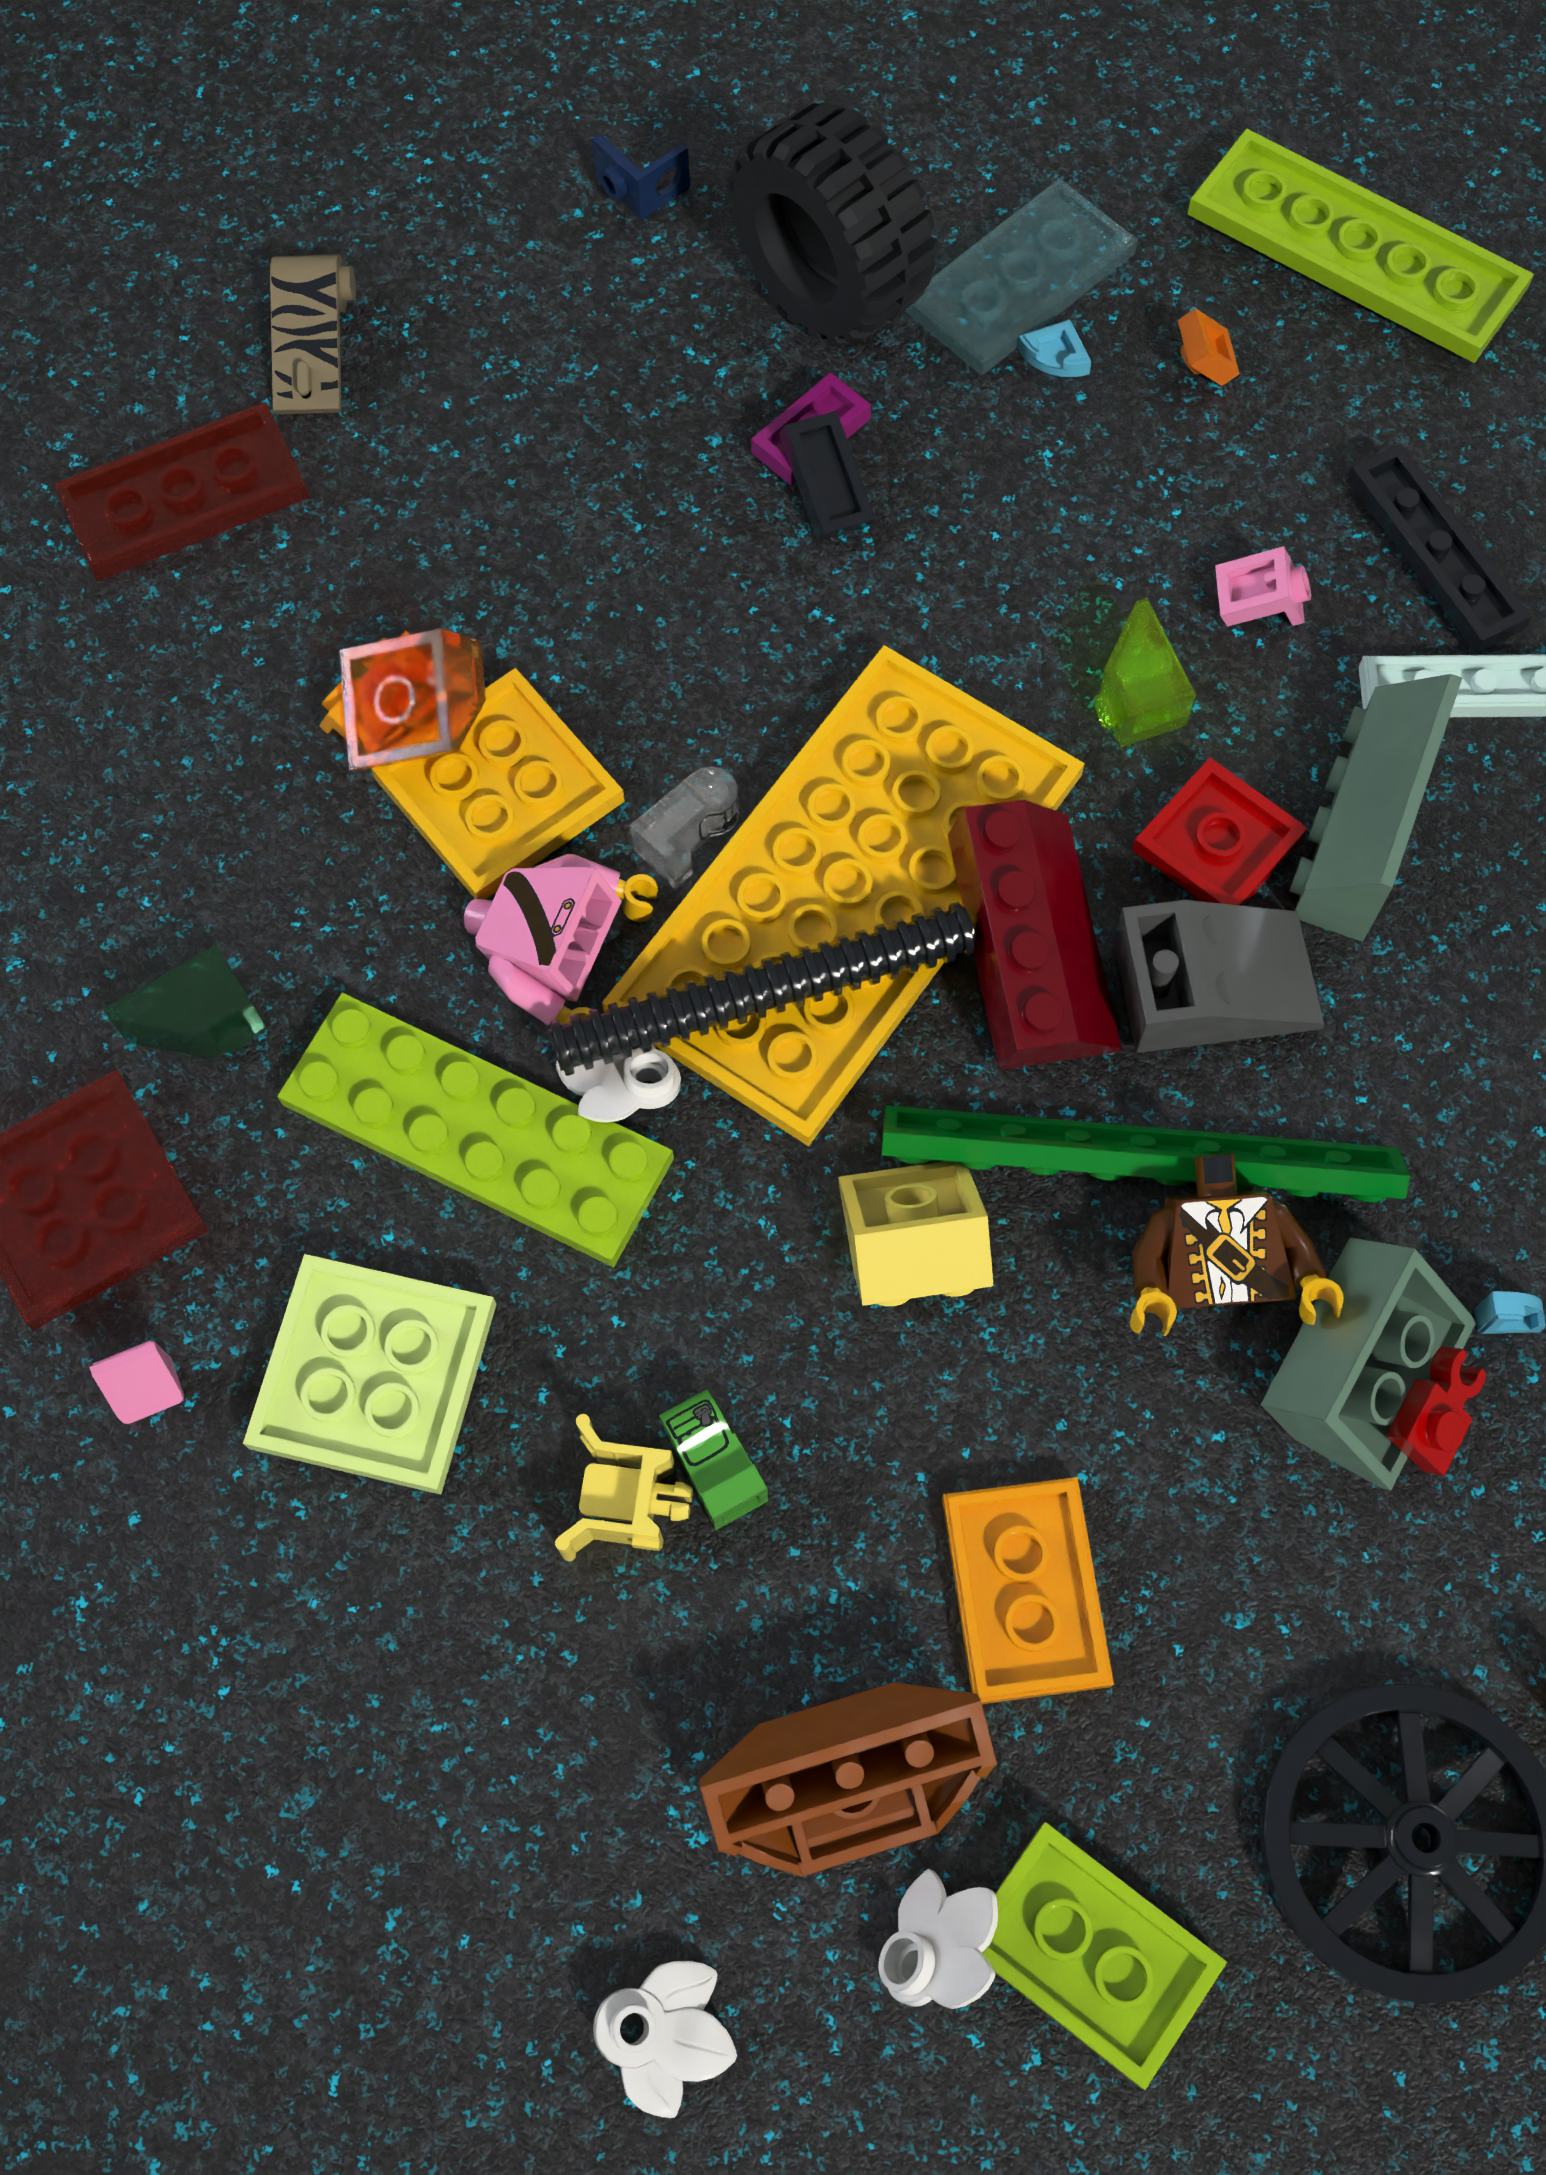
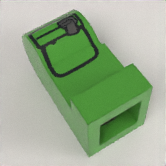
(714, 1460)

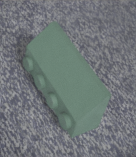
(1373, 804)

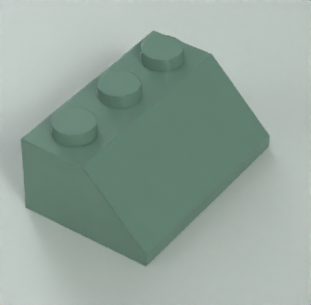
(1356, 1370)

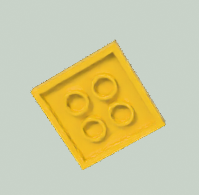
(508, 791)

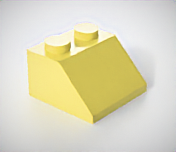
(916, 1232)

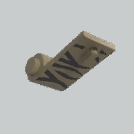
(306, 331)

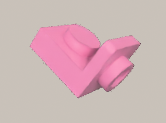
(1262, 587)

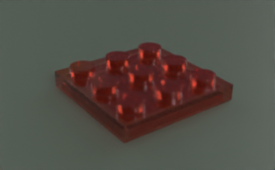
(86, 1200)

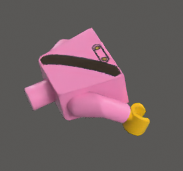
(550, 928)

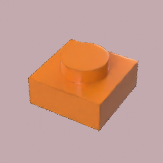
(1207, 347)

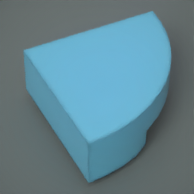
(1055, 350)
(1509, 1313)

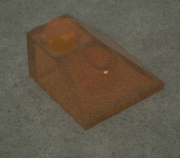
(410, 697)

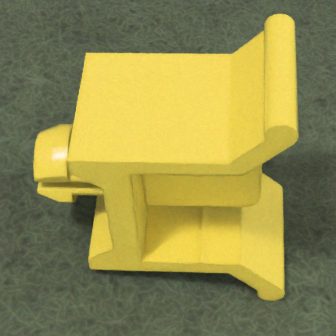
(624, 1495)

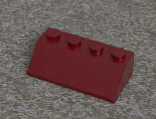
(1032, 935)

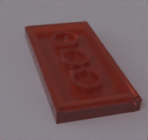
(181, 491)

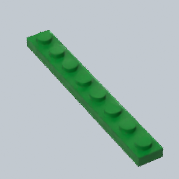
(1163, 1154)

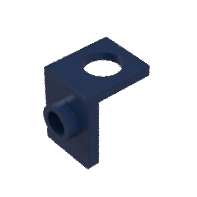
(635, 186)

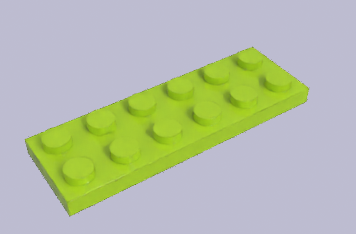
(1360, 245)
(477, 1129)

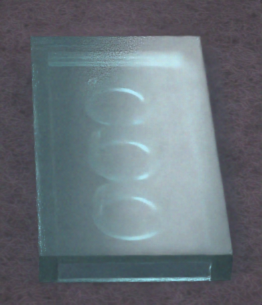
(1021, 275)

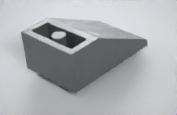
(1213, 974)

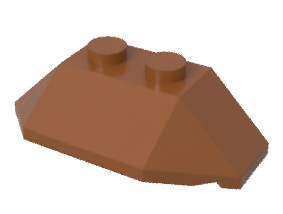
(848, 1777)

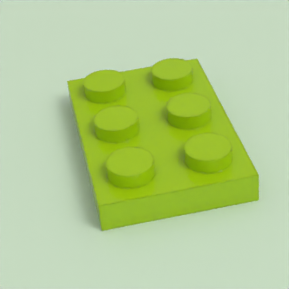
(1098, 1956)

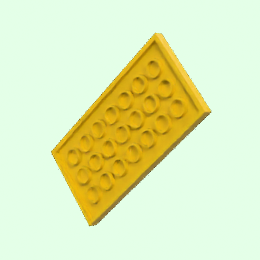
(834, 850)

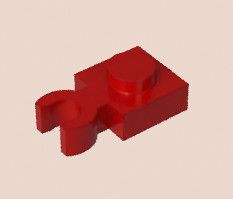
(1432, 1414)

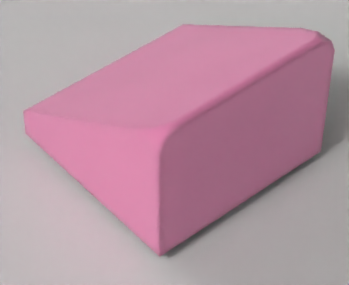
(138, 1382)

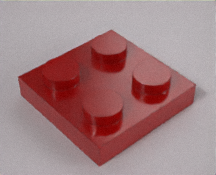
(1219, 837)

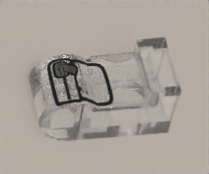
(684, 821)

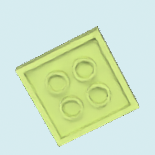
(371, 1374)

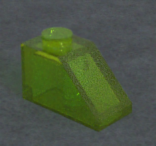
(1143, 682)

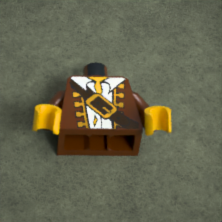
(1225, 1251)

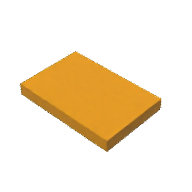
(1026, 1591)

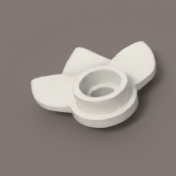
(617, 1089)
(940, 1945)
(677, 2037)

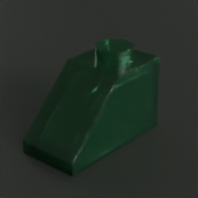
(189, 1010)

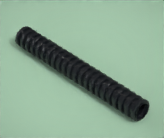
(763, 988)

